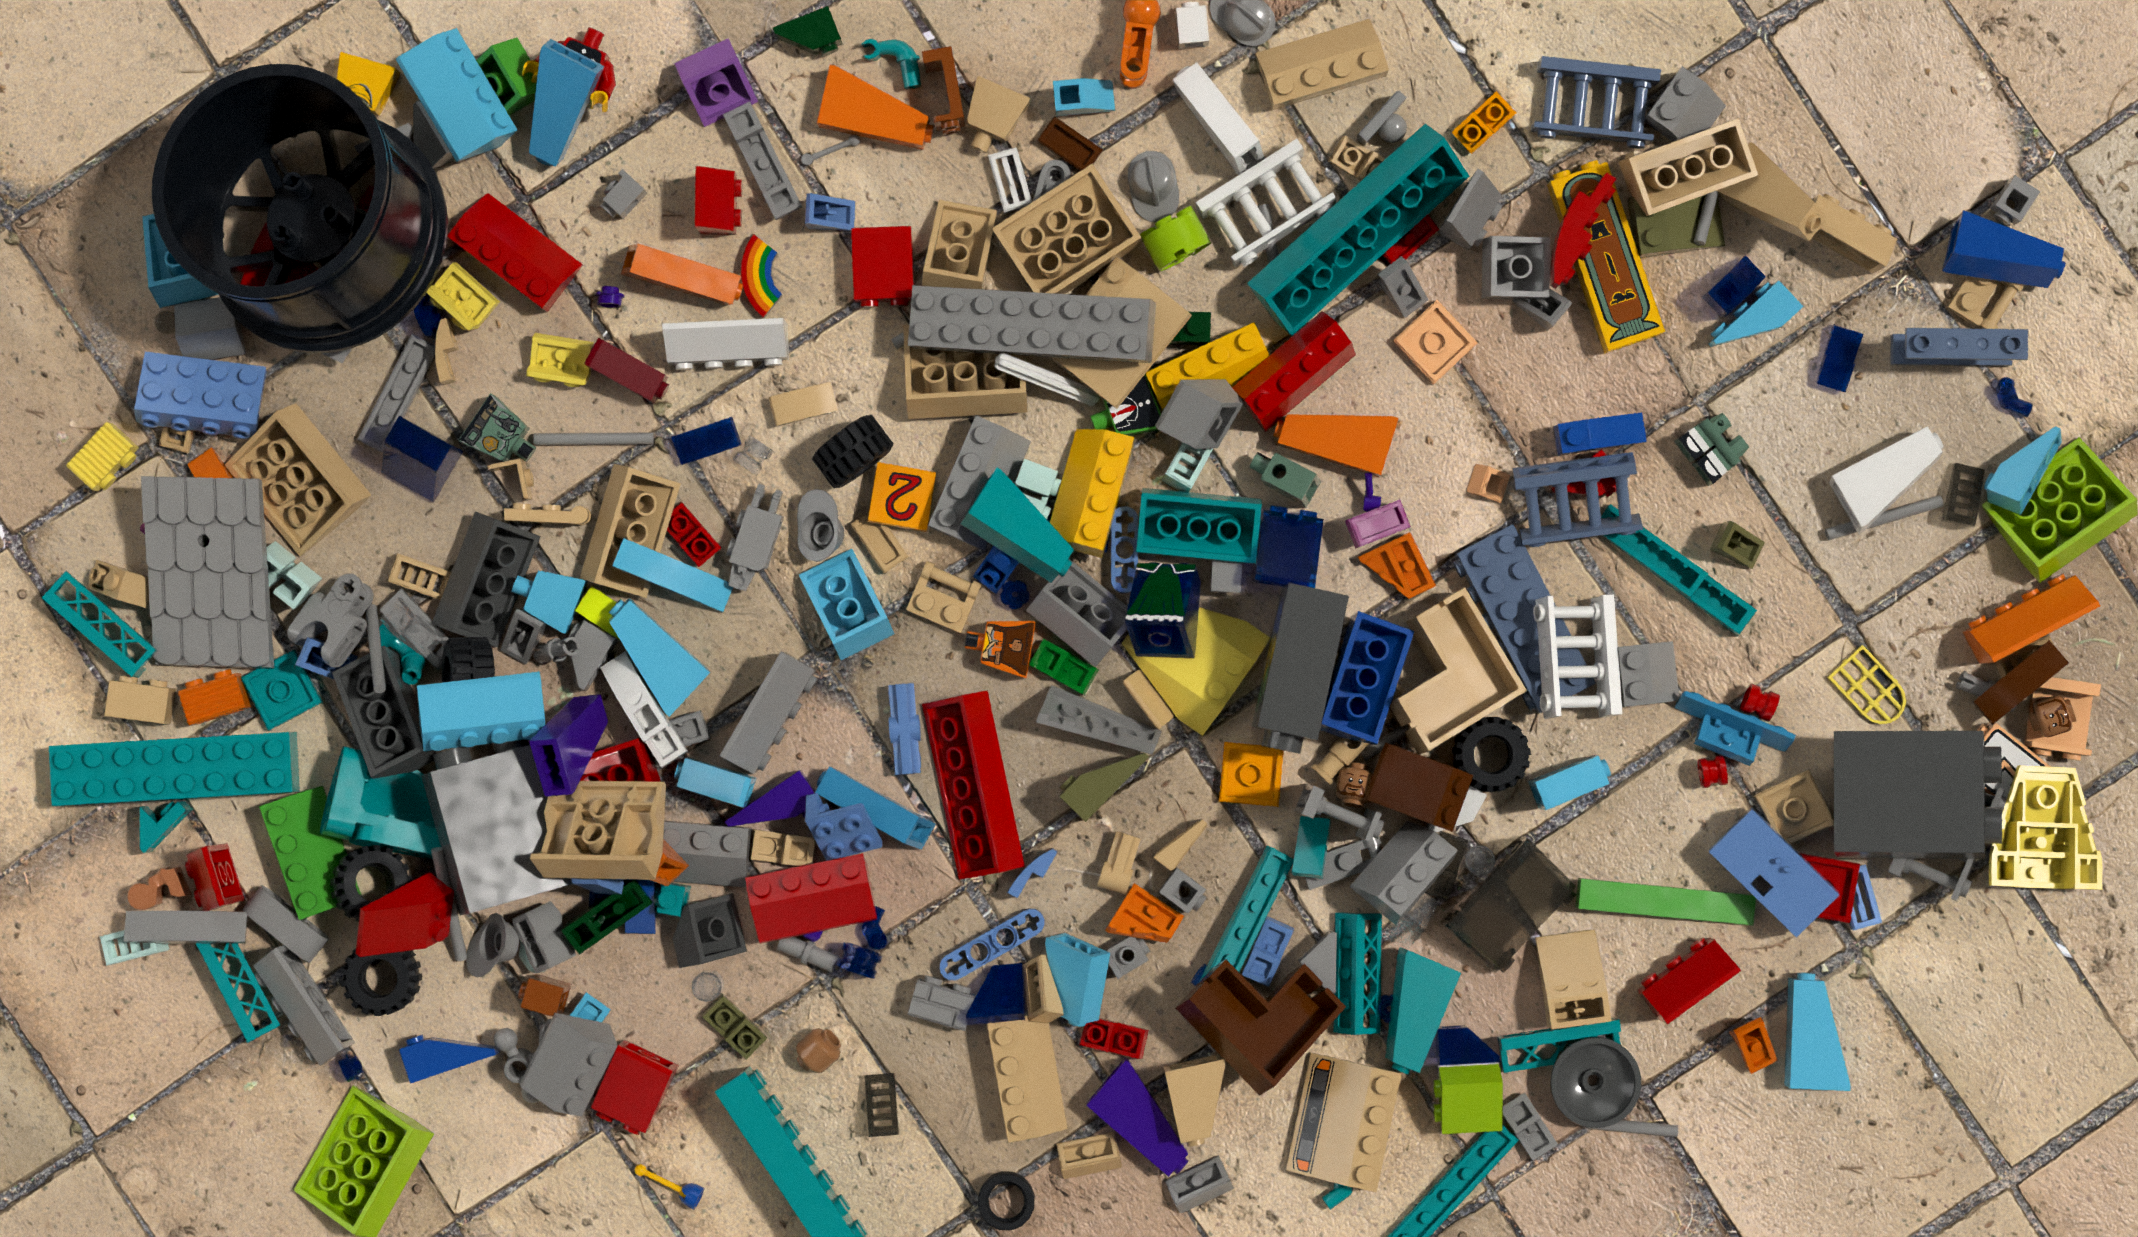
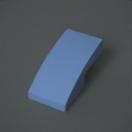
(1038, 866)
(1267, 951)

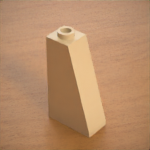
(1775, 198)

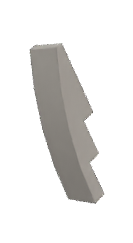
(185, 927)

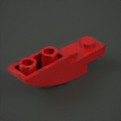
(1571, 238)

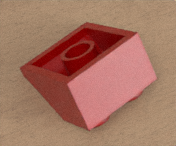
(717, 201)

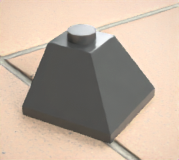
(428, 138)
(708, 932)

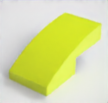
(596, 608)

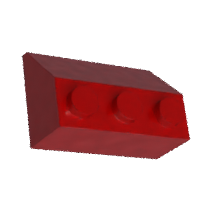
(1687, 979)

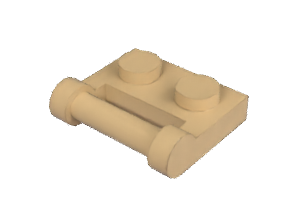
(1974, 294)
(939, 606)

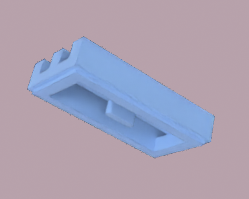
(1860, 905)

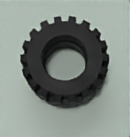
(852, 451)
(467, 659)
(1517, 753)
(346, 872)
(372, 1002)

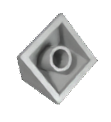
(207, 330)

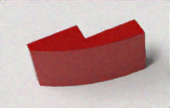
(692, 535)
(1115, 1038)

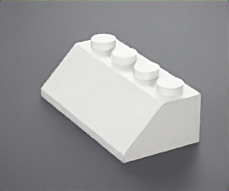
(726, 342)

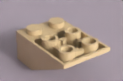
(1572, 980)

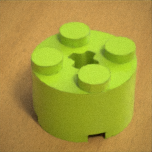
(1175, 239)

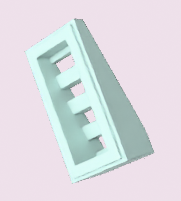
(1176, 480)
(110, 951)

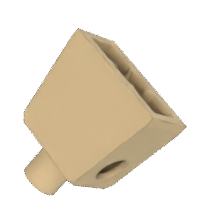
(994, 113)

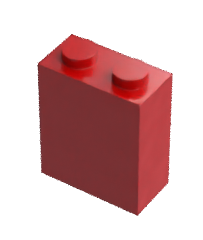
(882, 265)

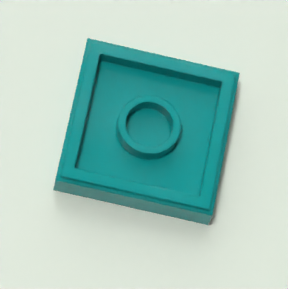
(281, 691)

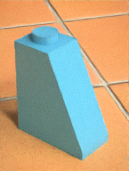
(715, 782)
(1569, 782)
(1079, 976)

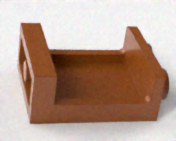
(942, 60)

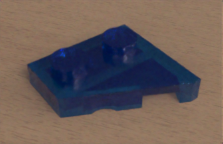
(1000, 996)

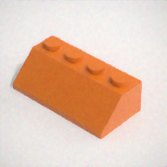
(2029, 619)

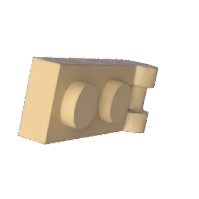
(548, 515)

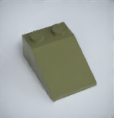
(1673, 228)
(1096, 786)

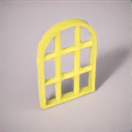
(1857, 685)

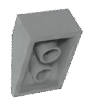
(1471, 211)

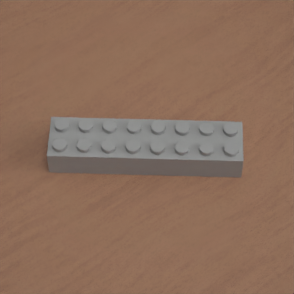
(1032, 324)

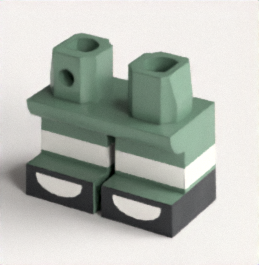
(1721, 456)

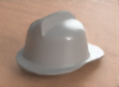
(1245, 20)
(1153, 185)
(818, 525)
(491, 945)

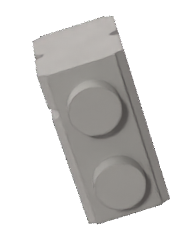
(941, 1003)

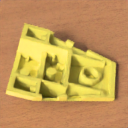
(1202, 685)
(2045, 834)

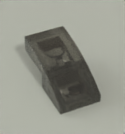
(1444, 883)

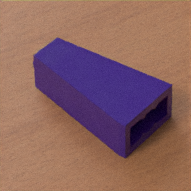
(567, 744)
(1134, 1114)

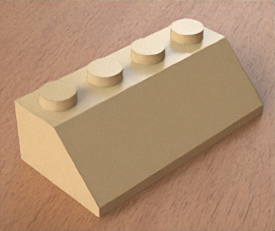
(1322, 64)
(1689, 167)
(635, 509)
(1027, 1079)

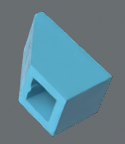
(1083, 96)

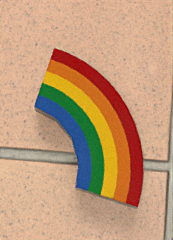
(757, 276)

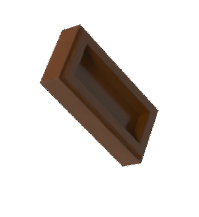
(1069, 144)

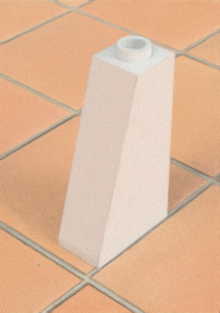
(1218, 118)
(1882, 478)

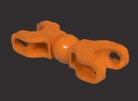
(1140, 21)

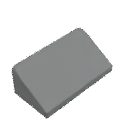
(1199, 1184)

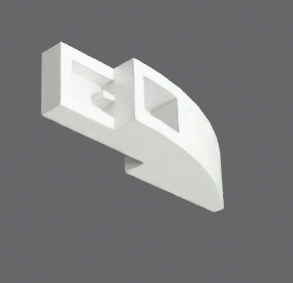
(643, 709)

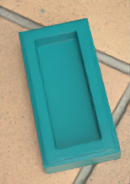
(1311, 847)

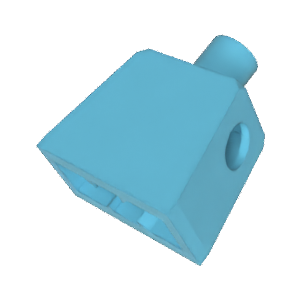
(551, 598)

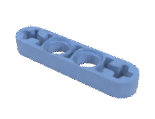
(994, 948)

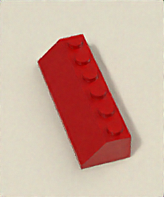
(973, 785)

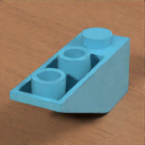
(1767, 313)

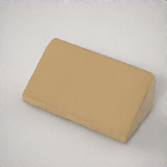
(1148, 699)
(1089, 1155)

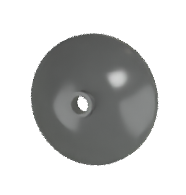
(1612, 1094)

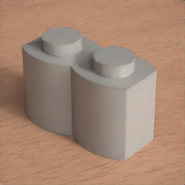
(543, 937)

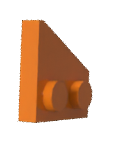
(1401, 566)
(1144, 917)

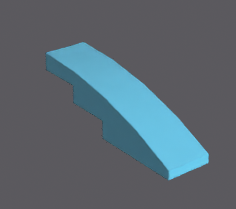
(672, 575)

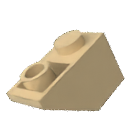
(119, 583)

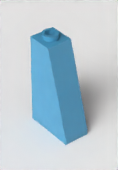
(561, 99)
(884, 812)

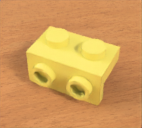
(462, 297)
(559, 360)

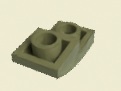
(734, 1026)

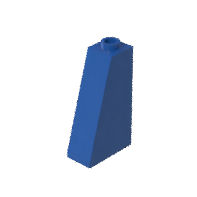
(2001, 253)

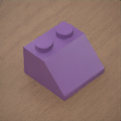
(715, 81)

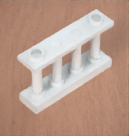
(1264, 174)
(1605, 649)

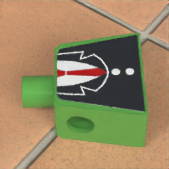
(1134, 415)

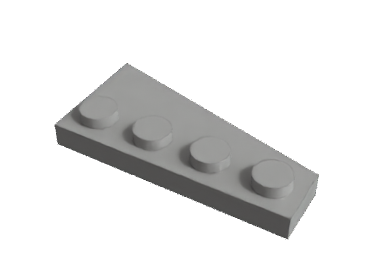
(1092, 720)

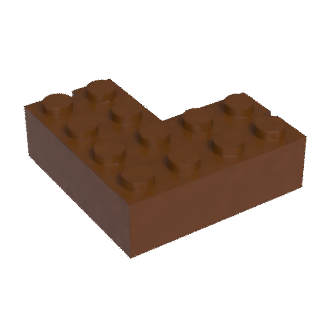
(1256, 1033)

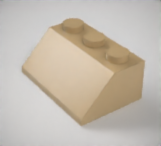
(1852, 236)

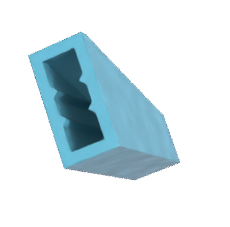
(660, 658)
(1812, 1041)

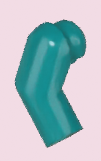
(1337, 1195)

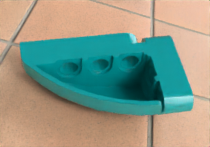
(378, 810)

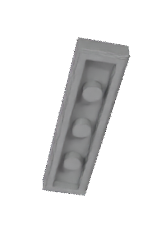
(398, 391)

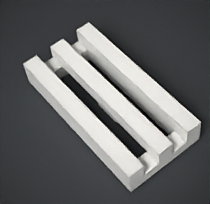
(1003, 155)

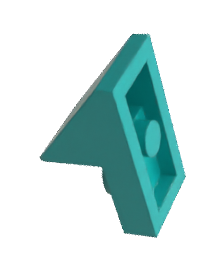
(155, 830)

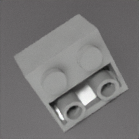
(1200, 412)

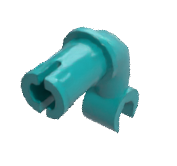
(905, 57)
(411, 660)

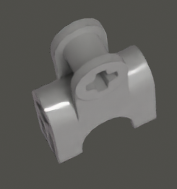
(338, 614)

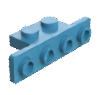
(1731, 731)

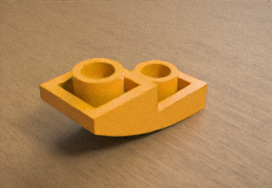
(1484, 122)

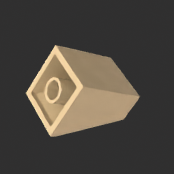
(1194, 1096)

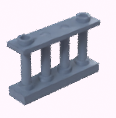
(1583, 73)
(1959, 347)
(1560, 476)

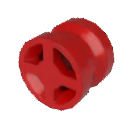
(1712, 771)

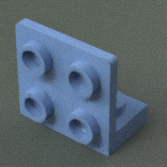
(841, 830)

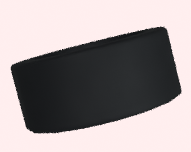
(1006, 1223)

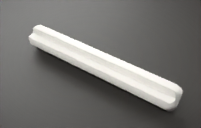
(1045, 379)

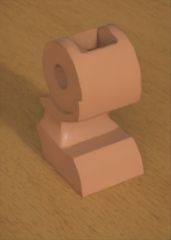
(150, 894)

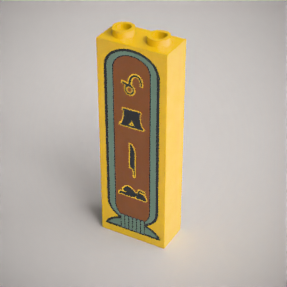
(1612, 270)

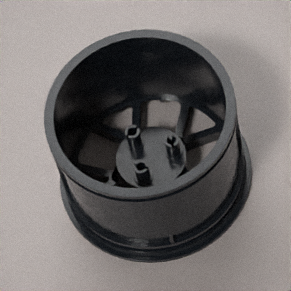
(310, 218)

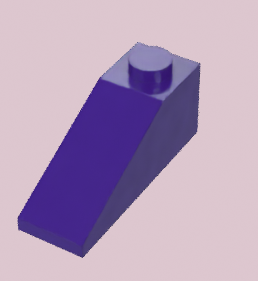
(781, 802)

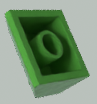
(503, 69)

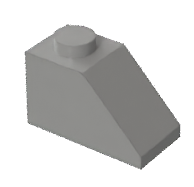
(593, 651)

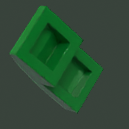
(1064, 667)

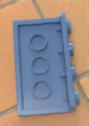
(199, 395)

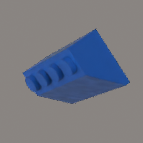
(1365, 678)

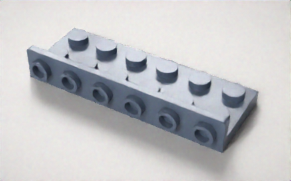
(1507, 589)

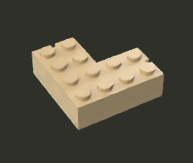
(1469, 678)

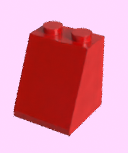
(634, 1087)

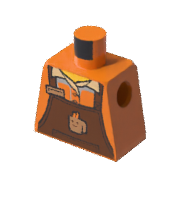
(1004, 645)

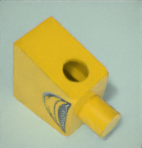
(368, 80)

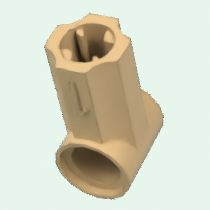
(1118, 868)

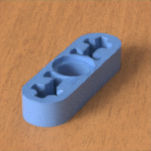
(1117, 527)

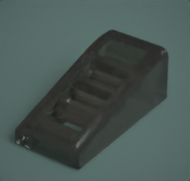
(1973, 507)
(882, 1130)

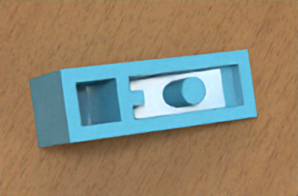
(2021, 473)

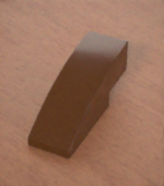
(2020, 682)

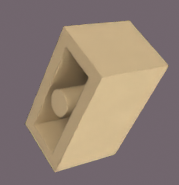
(140, 701)

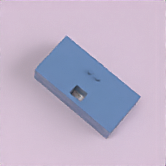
(1774, 872)

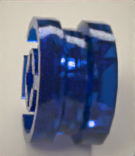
(859, 960)

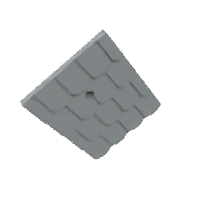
(212, 598)

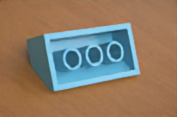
(457, 95)
(480, 711)

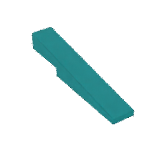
(1683, 576)

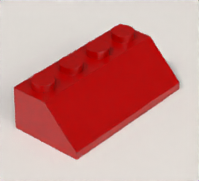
(515, 251)
(1295, 370)
(811, 898)

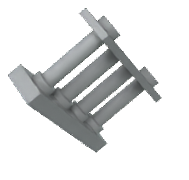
(1314, 802)
(1960, 886)

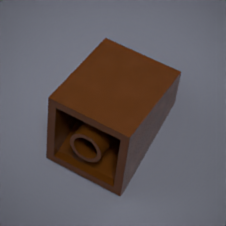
(1418, 787)

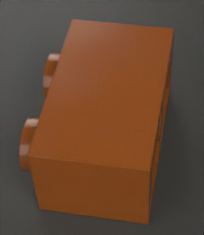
(544, 995)

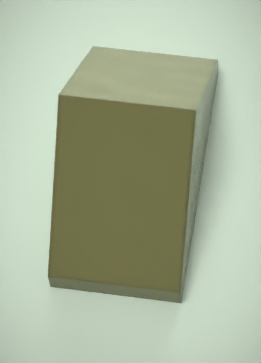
(1737, 544)

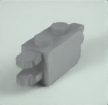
(755, 539)

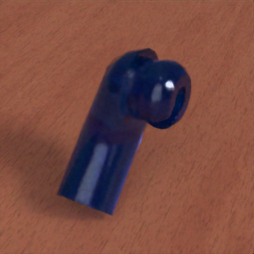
(2009, 400)
(873, 932)

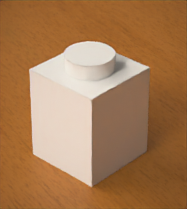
(1192, 25)

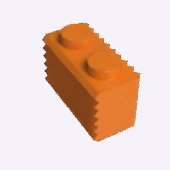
(213, 698)

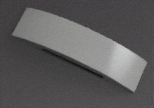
(762, 160)

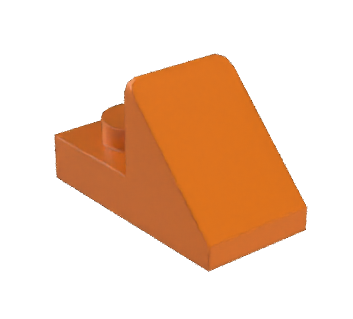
(1754, 1044)

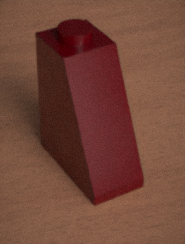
(627, 371)

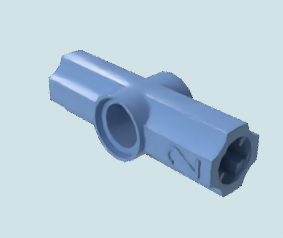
(904, 729)

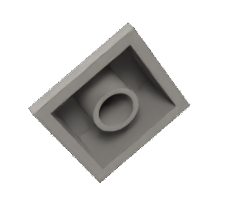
(1684, 107)
(1515, 267)
(1648, 674)

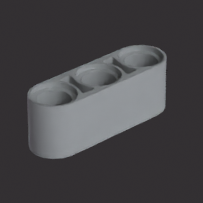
(283, 923)

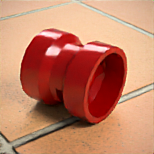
(1762, 703)

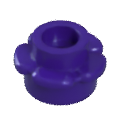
(609, 297)

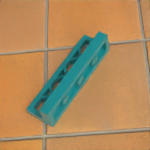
(93, 632)
(1353, 972)
(229, 992)
(1547, 1036)

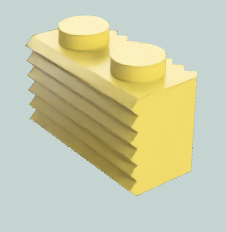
(103, 457)

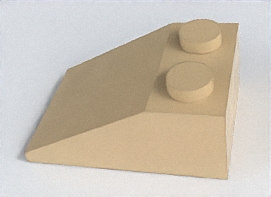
(959, 246)

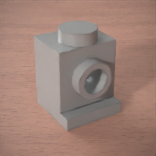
(622, 195)
(2023, 197)
(1171, 888)
(1118, 964)

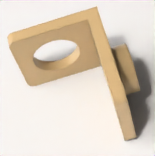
(525, 475)

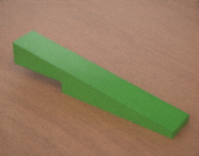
(1665, 901)

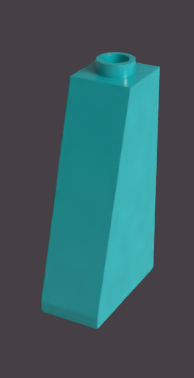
(1018, 528)
(1419, 1003)

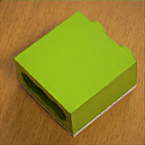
(1469, 1098)

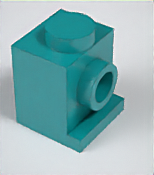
(672, 899)

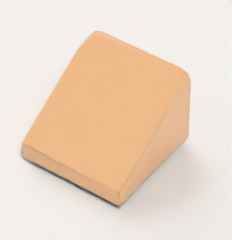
(1488, 483)

